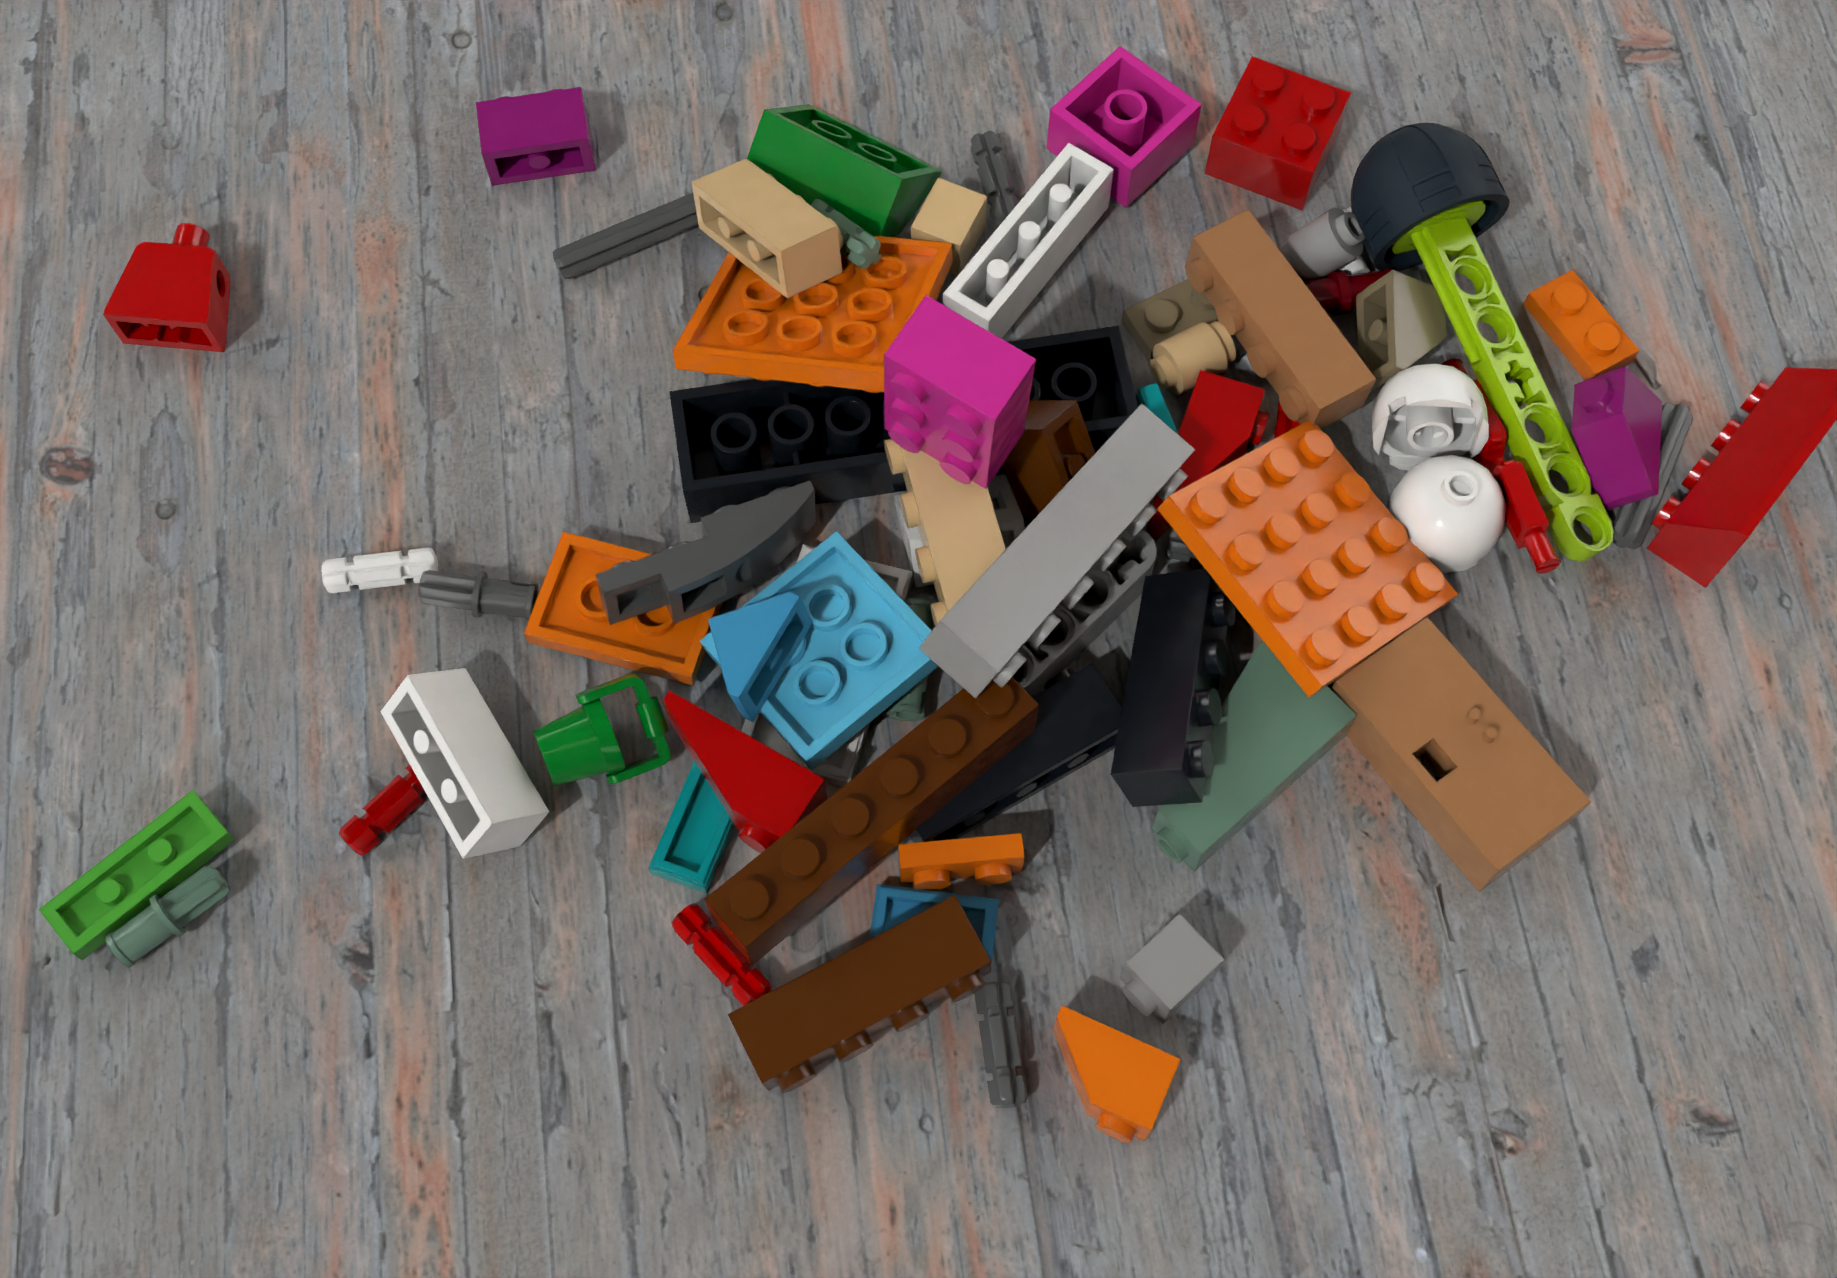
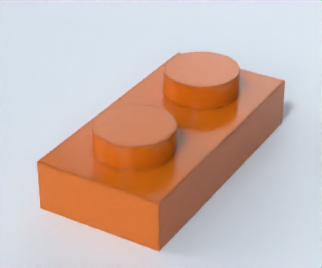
(1580, 326)
(936, 863)

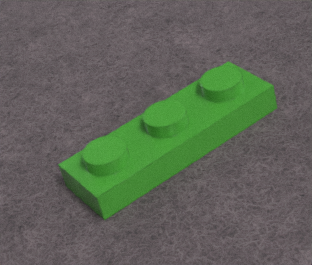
(141, 867)

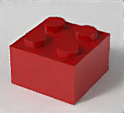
(1276, 133)

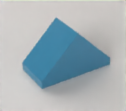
(757, 646)

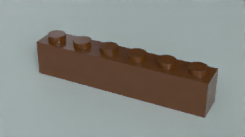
(870, 816)

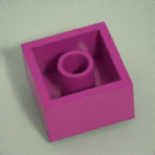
(1127, 121)

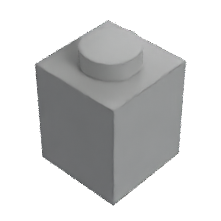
(1169, 970)

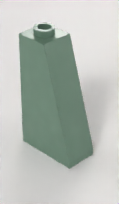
(1259, 749)

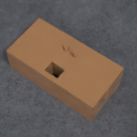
(1456, 754)

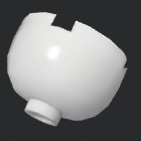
(1429, 415)
(1450, 510)

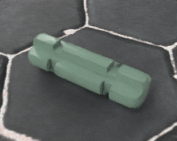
(858, 244)

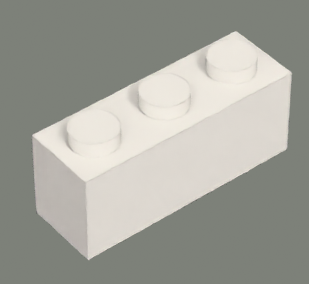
(464, 762)

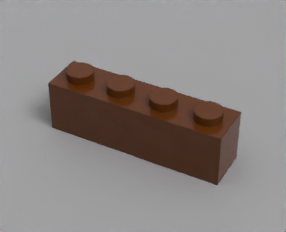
(861, 994)

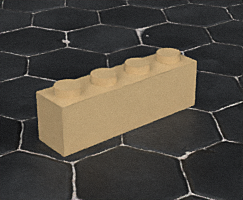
(953, 523)

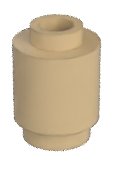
(1182, 356)

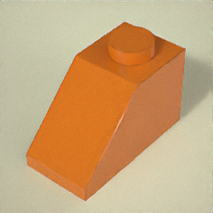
(1114, 1075)

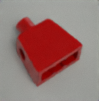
(173, 294)

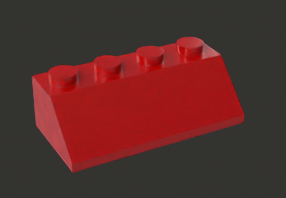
(1748, 474)

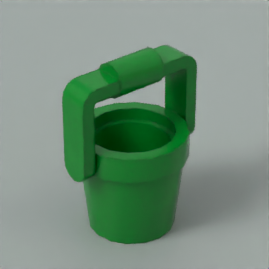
(585, 743)

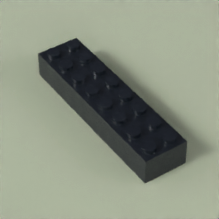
(773, 434)

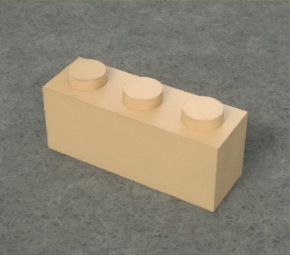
(768, 227)

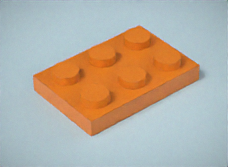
(572, 618)

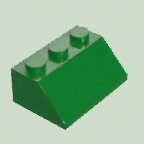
(842, 166)

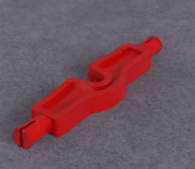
(1523, 512)

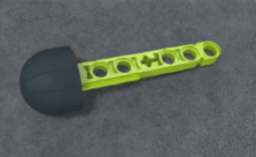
(1425, 202)

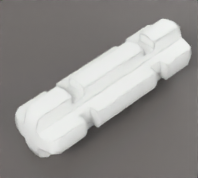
(377, 569)

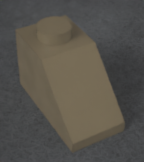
(1397, 324)

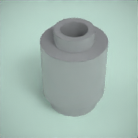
(1324, 244)

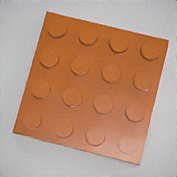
(821, 335)
(1307, 555)

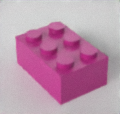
(956, 392)

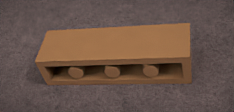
(1278, 322)

